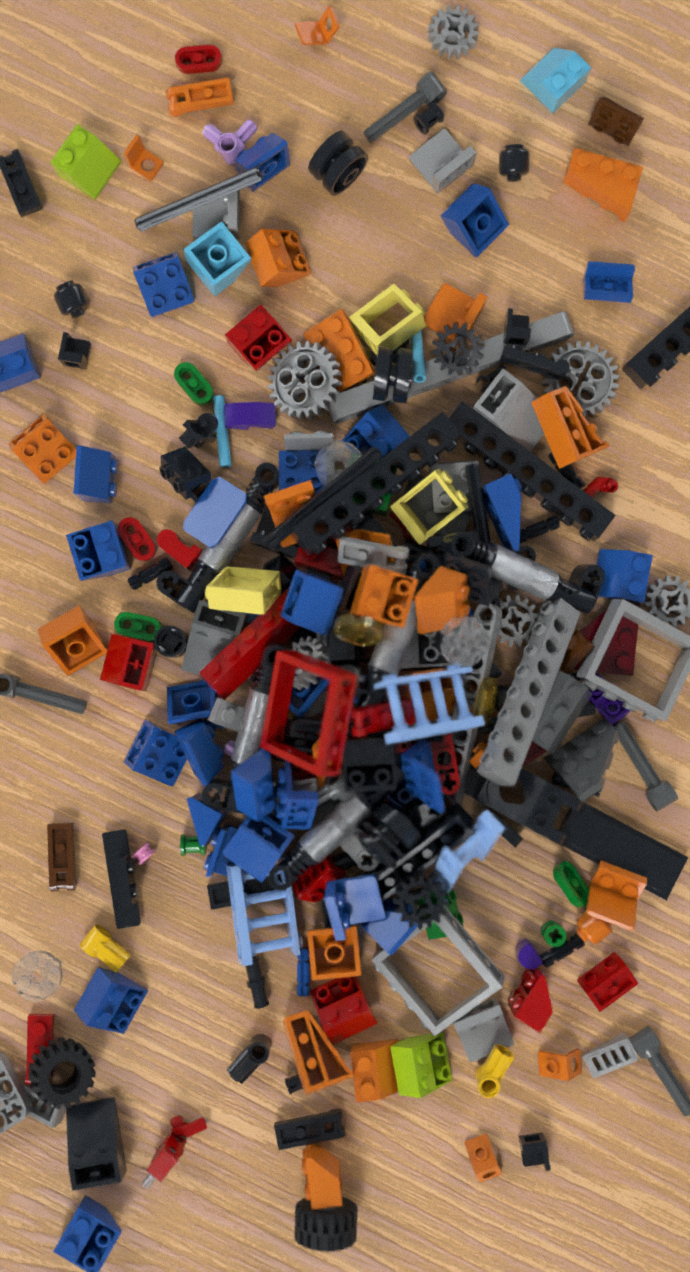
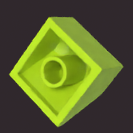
(85, 162)

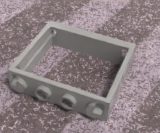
(602, 638)
(470, 951)

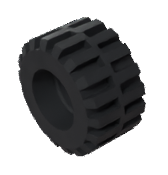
(75, 1086)
(326, 1228)

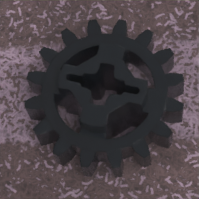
(448, 346)
(411, 898)

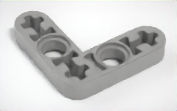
(15, 1098)

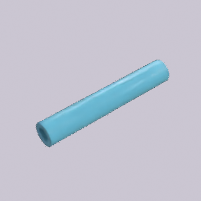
(418, 357)
(222, 432)

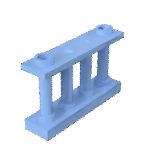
(423, 727)
(479, 845)
(244, 924)

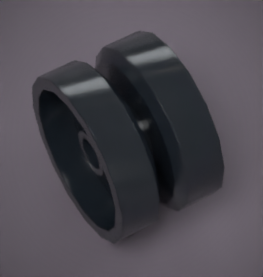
(337, 162)
(393, 374)

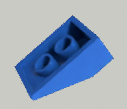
(504, 509)

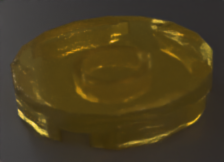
(358, 631)
(486, 698)

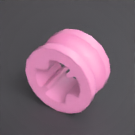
(144, 853)

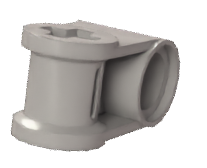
(354, 849)

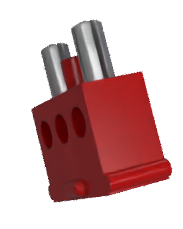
(165, 1158)

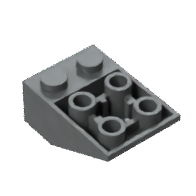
(210, 635)

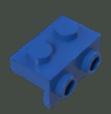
(608, 282)

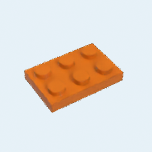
(342, 340)

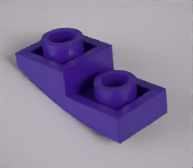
(249, 414)
(609, 709)

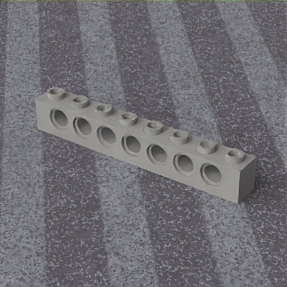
(528, 693)

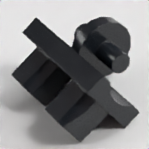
(199, 431)

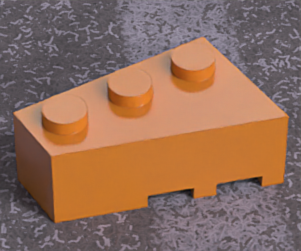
(604, 180)
(566, 427)
(314, 1056)

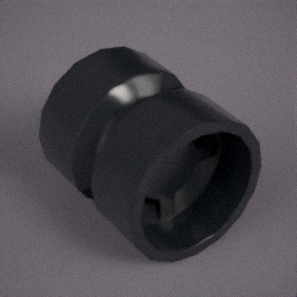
(171, 641)

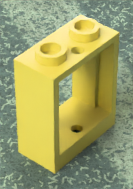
(400, 332)
(412, 522)
(244, 590)

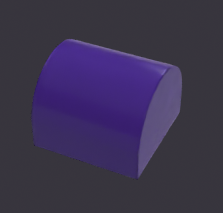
(527, 955)

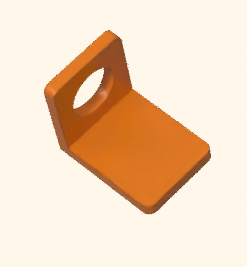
(316, 31)
(136, 155)
(559, 1065)
(482, 1158)

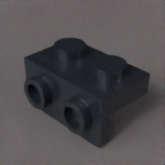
(183, 471)

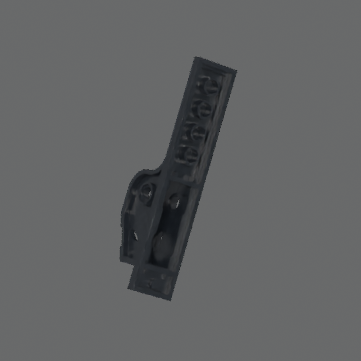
(583, 829)

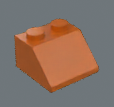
(441, 600)
(72, 640)
(332, 957)
(373, 1070)

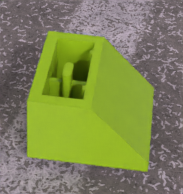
(421, 1064)

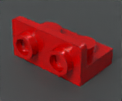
(312, 883)
(607, 981)

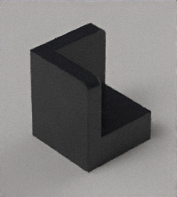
(516, 329)
(74, 352)
(286, 570)
(534, 1150)

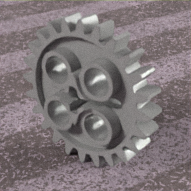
(599, 389)
(316, 396)

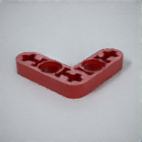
(437, 747)

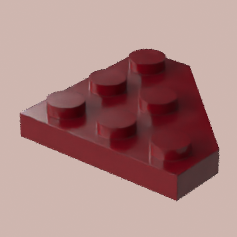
(621, 650)

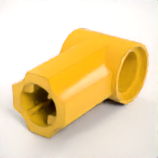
(100, 944)
(494, 1070)

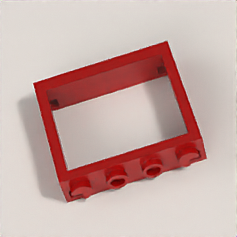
(335, 717)

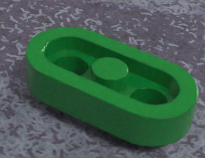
(194, 384)
(139, 626)
(571, 883)

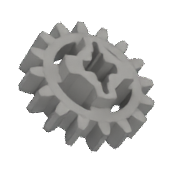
(452, 35)
(677, 600)
(516, 632)
(306, 646)

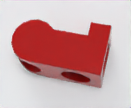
(171, 543)

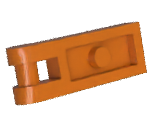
(199, 96)

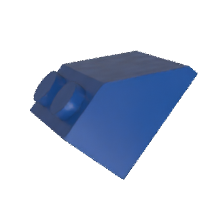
(268, 154)
(475, 219)
(16, 363)
(95, 475)
(625, 574)
(200, 750)
(255, 785)

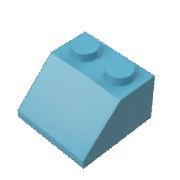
(556, 77)
(217, 258)

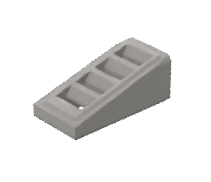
(613, 1064)
(39, 1114)

